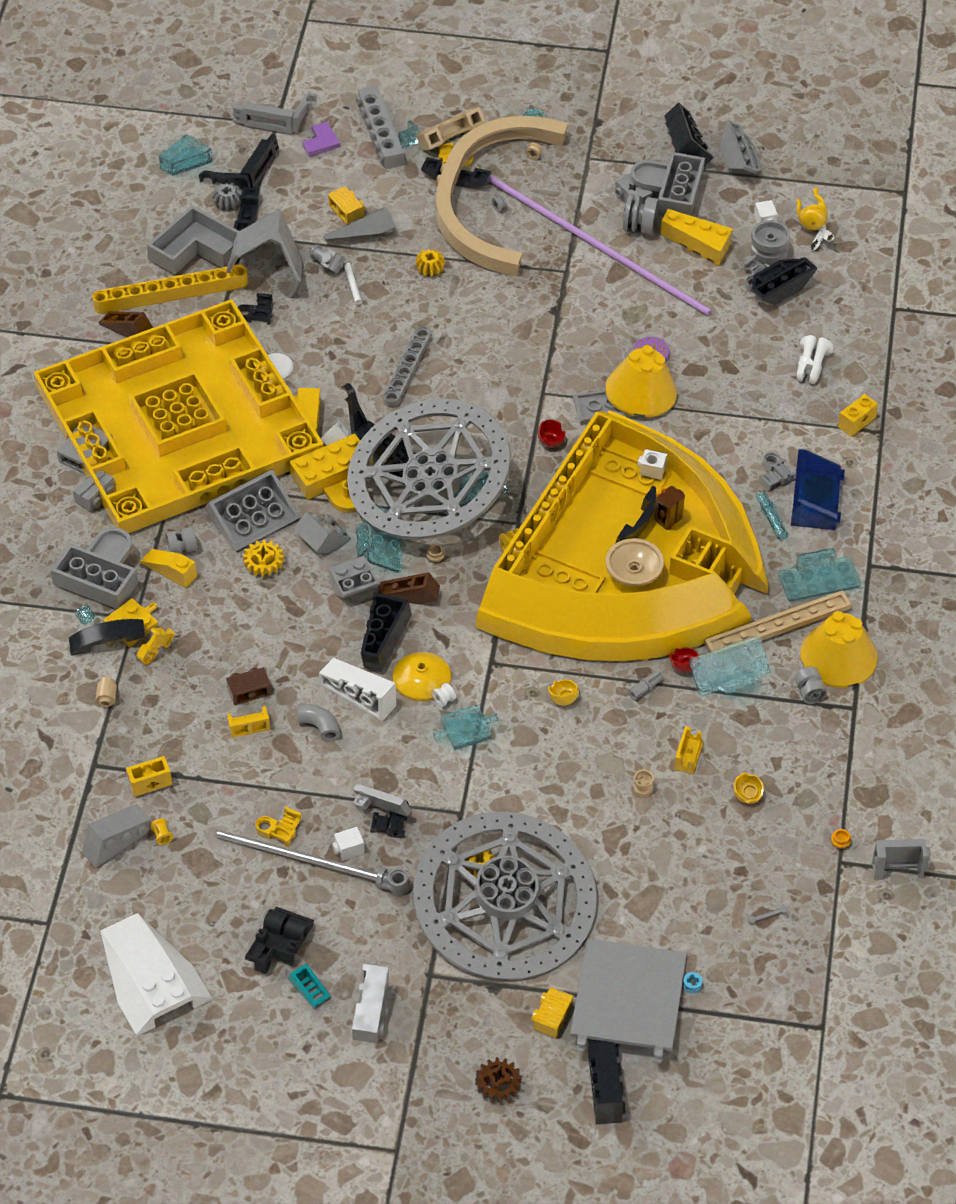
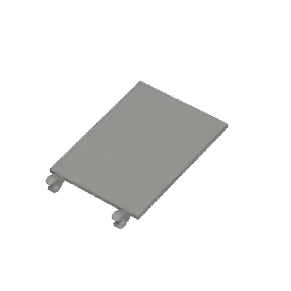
(628, 996)

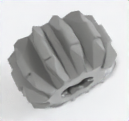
(226, 196)

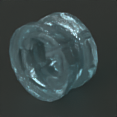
(85, 614)

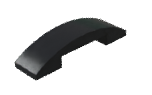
(477, 178)
(248, 208)
(630, 532)
(106, 632)

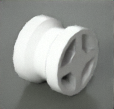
(444, 695)

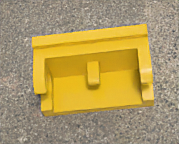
(249, 723)
(688, 751)

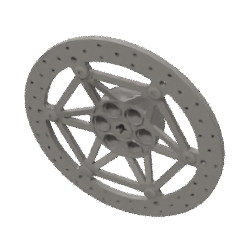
(432, 473)
(523, 824)

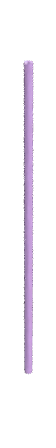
(600, 246)

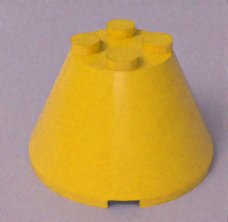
(642, 384)
(840, 651)

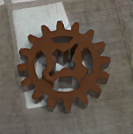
(491, 1074)

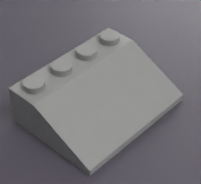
(252, 511)

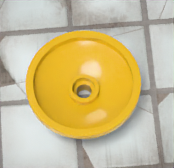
(419, 683)

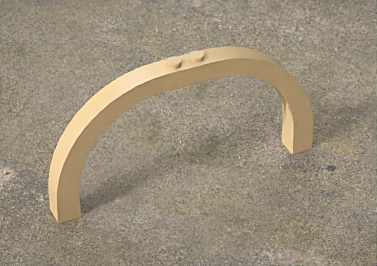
(494, 131)

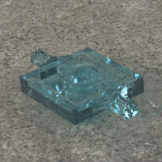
(466, 727)

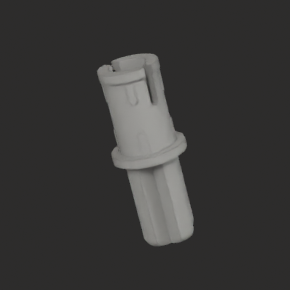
(645, 685)

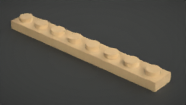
(783, 621)

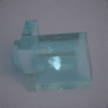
(408, 136)

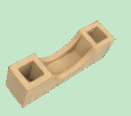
(443, 131)

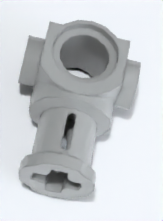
(327, 258)

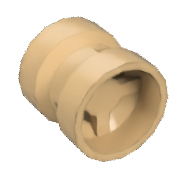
(643, 783)

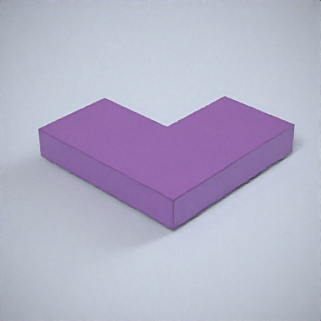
(324, 140)

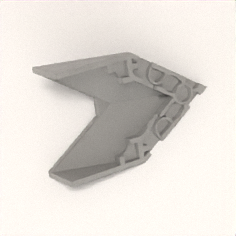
(272, 229)

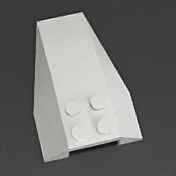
(149, 973)

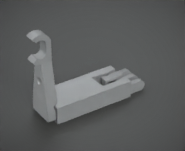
(271, 117)

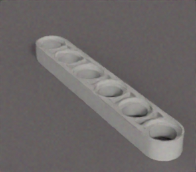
(403, 365)

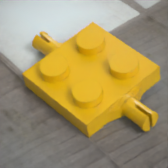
(133, 610)

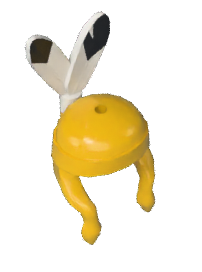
(814, 218)

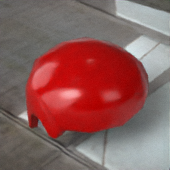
(551, 433)
(680, 659)

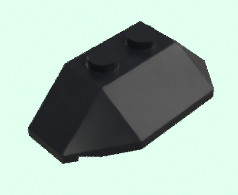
(782, 279)

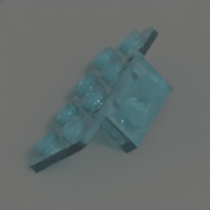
(379, 547)
(818, 575)
(730, 666)

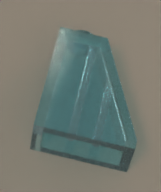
(185, 156)

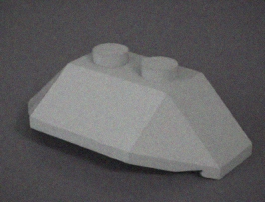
(738, 149)

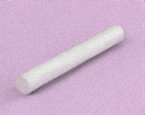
(352, 282)

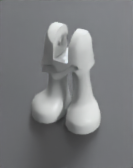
(806, 365)

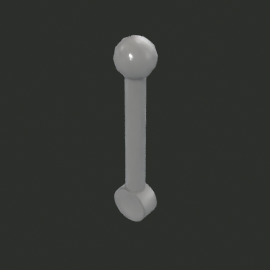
(782, 910)

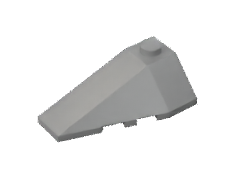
(372, 223)

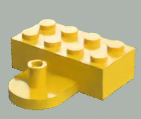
(327, 472)

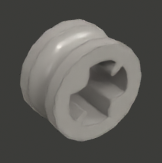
(499, 203)

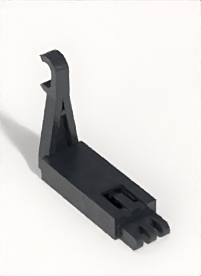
(253, 169)
(360, 426)

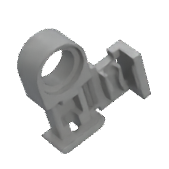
(754, 267)
(776, 472)

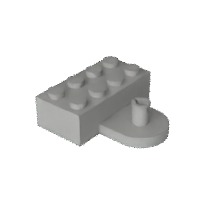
(676, 181)
(98, 569)

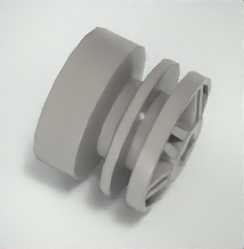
(641, 214)

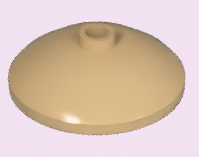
(634, 562)

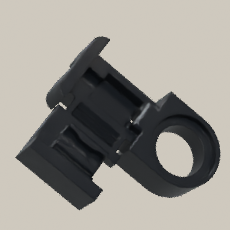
(260, 311)
(391, 823)

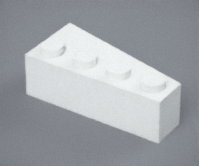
(360, 688)

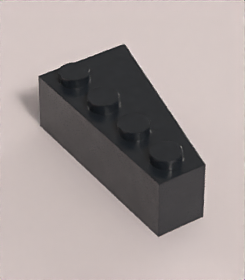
(684, 134)
(384, 628)
(605, 1081)

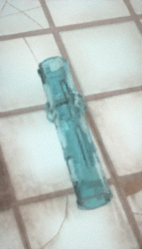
(768, 509)

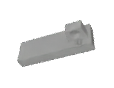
(368, 796)

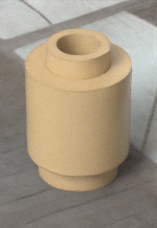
(106, 692)

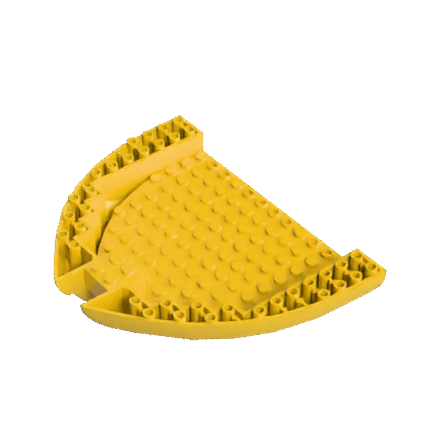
(554, 578)

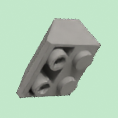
(321, 532)
(352, 577)

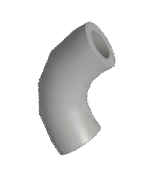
(321, 719)

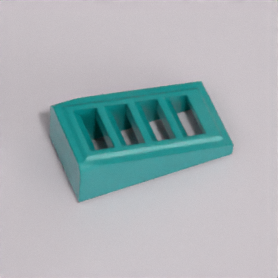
(299, 985)

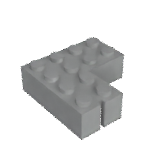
(190, 236)

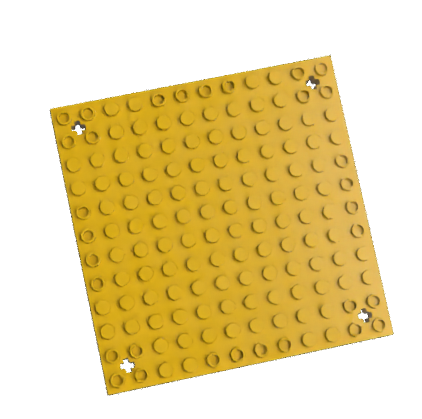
(187, 414)

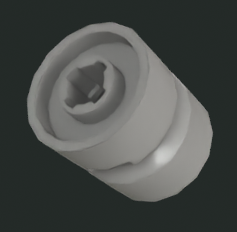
(181, 541)
(810, 685)

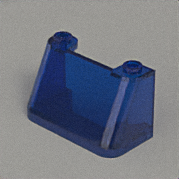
(816, 492)

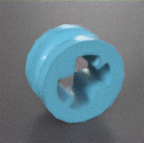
(688, 986)

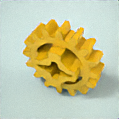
(263, 558)

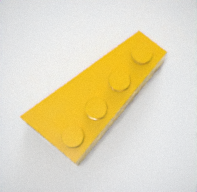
(697, 235)

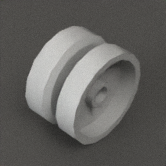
(770, 241)

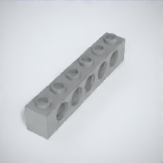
(380, 127)

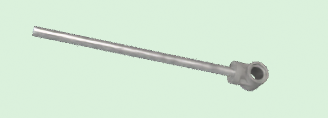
(384, 878)

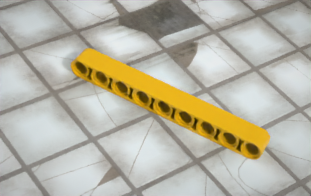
(169, 289)

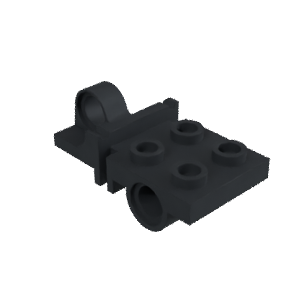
(279, 938)

